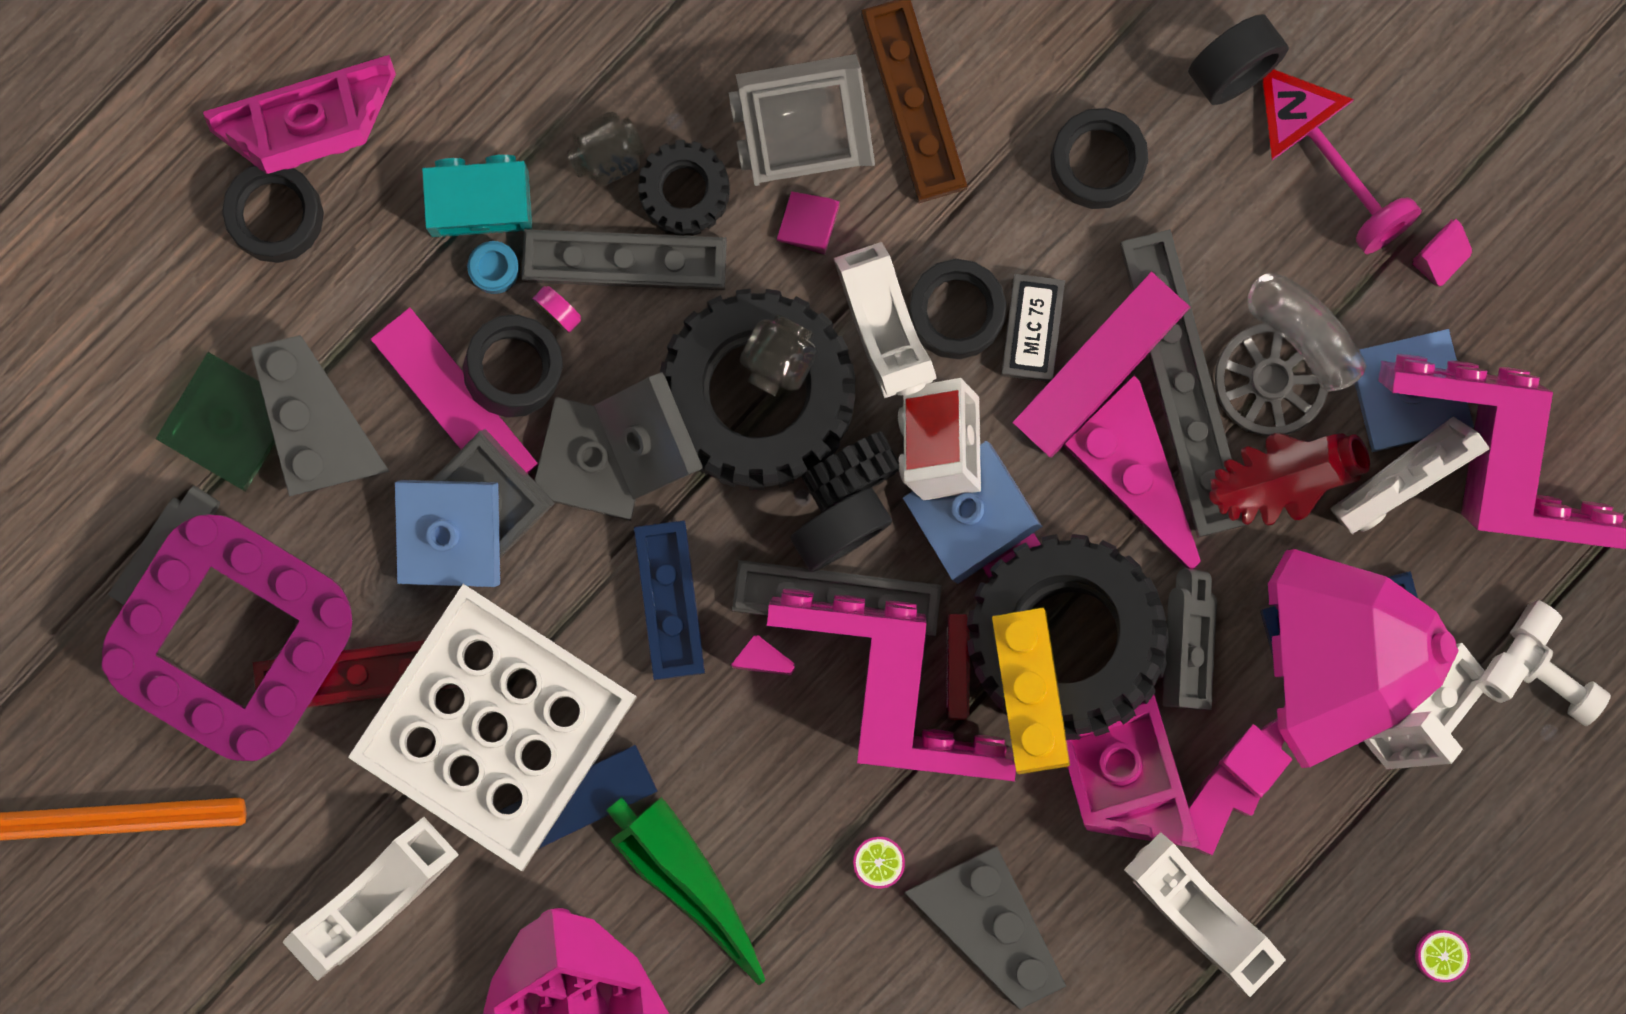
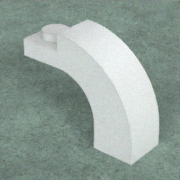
(884, 321)
(371, 899)
(1203, 915)

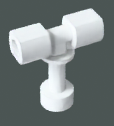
(1530, 659)

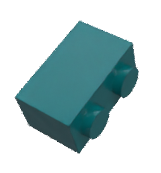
(477, 196)

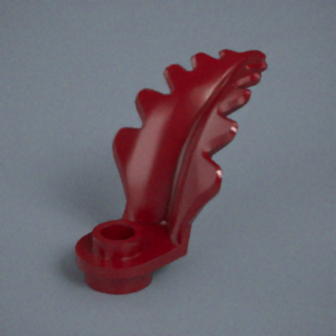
(1288, 476)

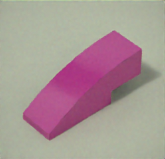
(1219, 796)

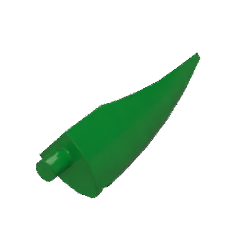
(675, 866)

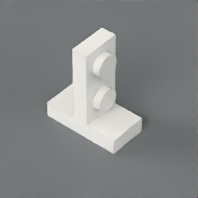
(1426, 732)

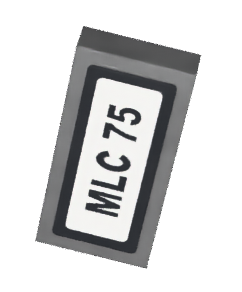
(1033, 328)

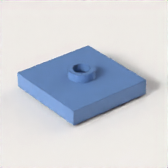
(1404, 418)
(979, 525)
(447, 533)

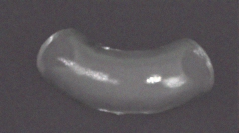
(1309, 329)

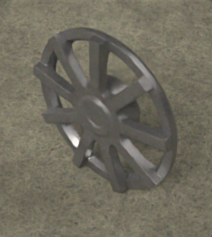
(1269, 380)

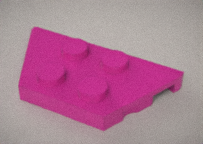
(305, 118)
(1131, 781)

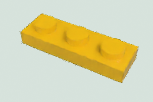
(1031, 691)

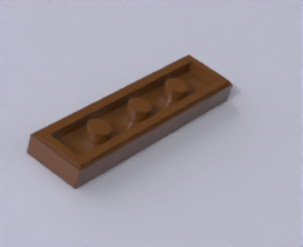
(914, 100)

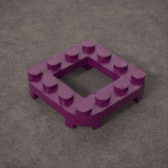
(186, 702)

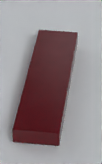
(359, 674)

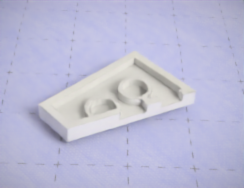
(1412, 472)

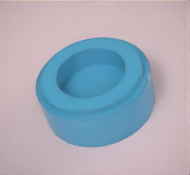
(493, 267)

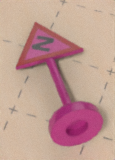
(1297, 110)

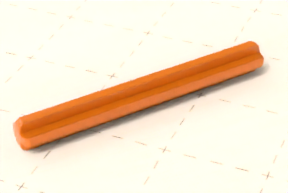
(122, 818)

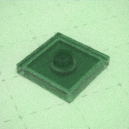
(221, 422)

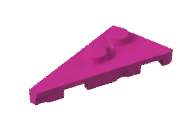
(1127, 458)

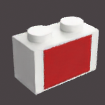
(941, 440)

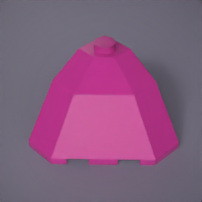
(1350, 654)
(570, 968)

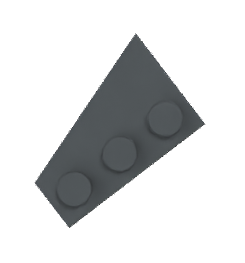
(309, 420)
(991, 925)

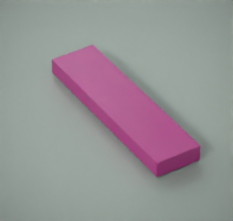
(1101, 364)
(442, 387)

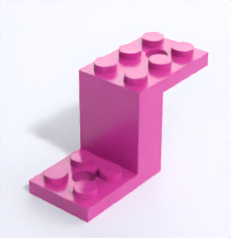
(1505, 478)
(893, 686)

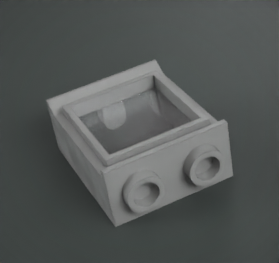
(802, 119)

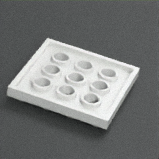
(413, 706)

